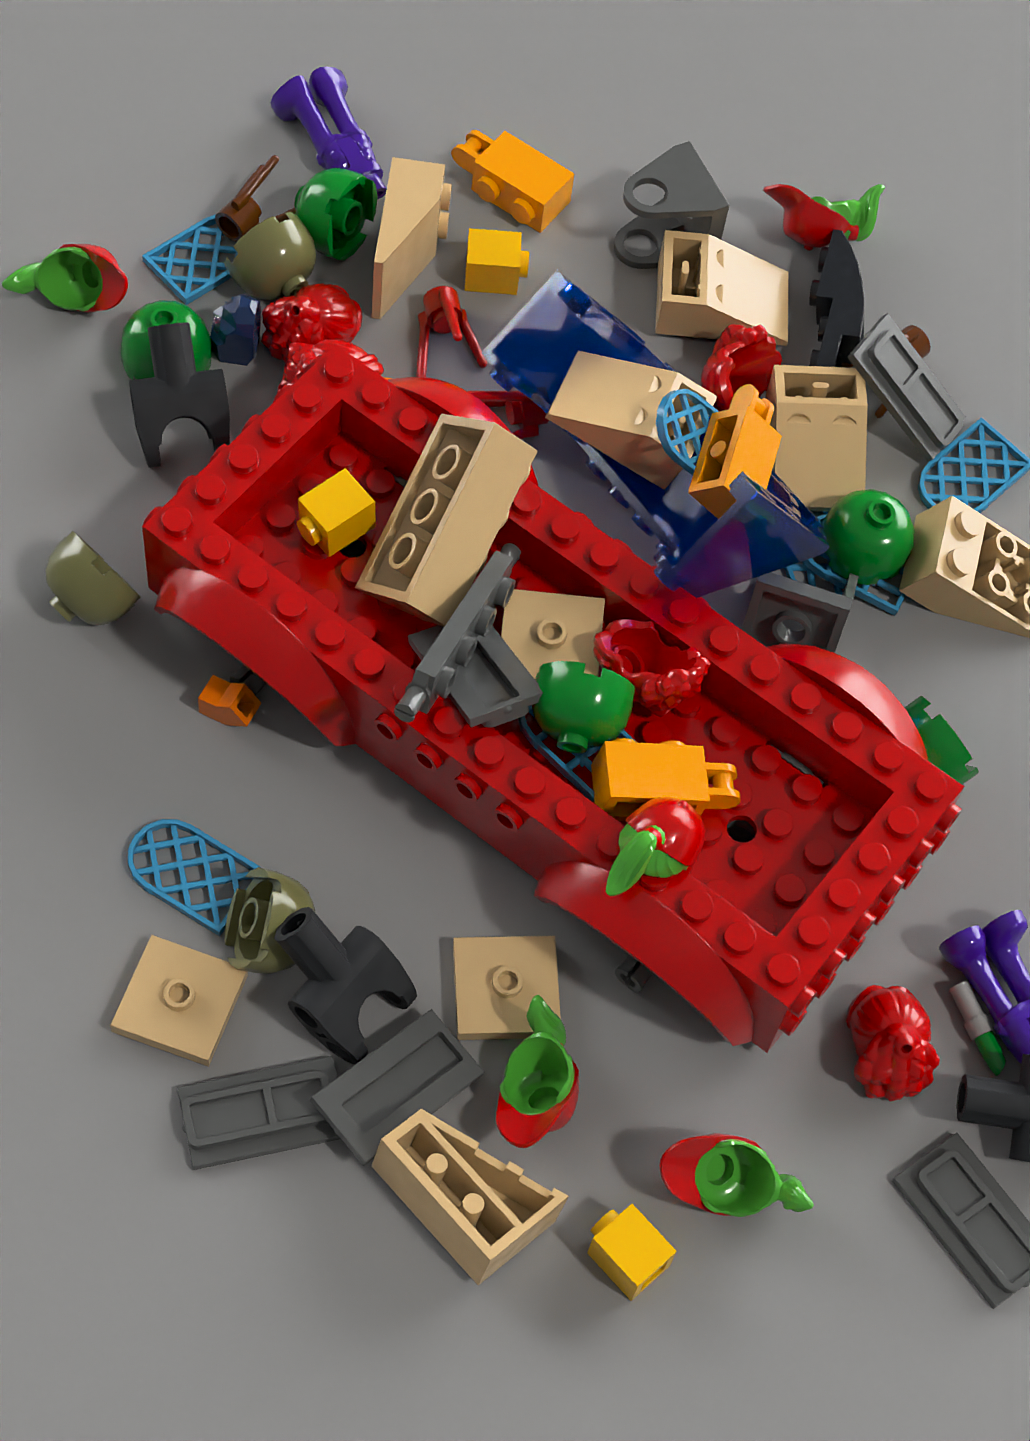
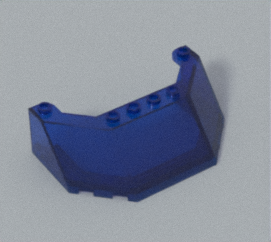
(695, 548)

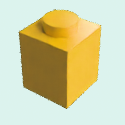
(495, 261)
(336, 513)
(630, 1250)

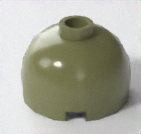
(273, 258)
(86, 584)
(256, 916)

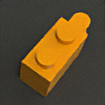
(515, 177)
(735, 443)
(634, 773)

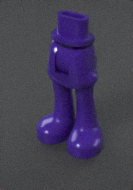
(345, 150)
(1000, 942)

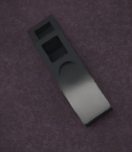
(837, 303)

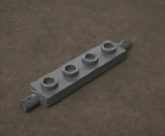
(458, 638)

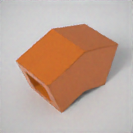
(228, 702)

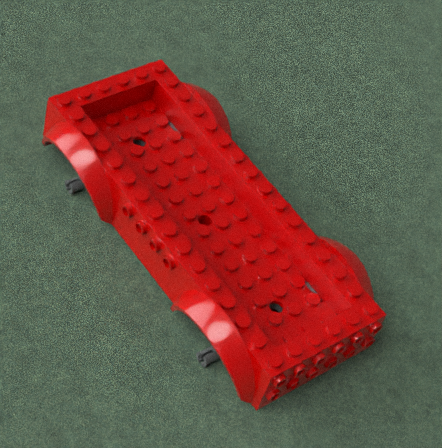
(818, 743)

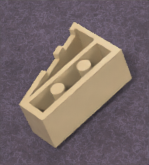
(464, 1195)

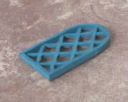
(202, 227)
(665, 406)
(961, 441)
(202, 838)

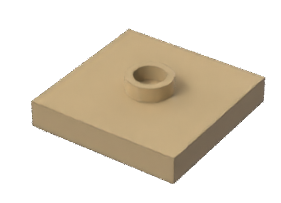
(552, 628)
(497, 982)
(179, 1000)

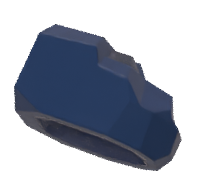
(236, 330)

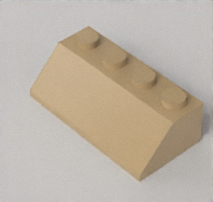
(447, 518)

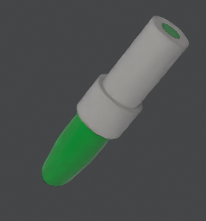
(978, 1026)

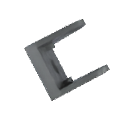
(689, 203)
(816, 609)

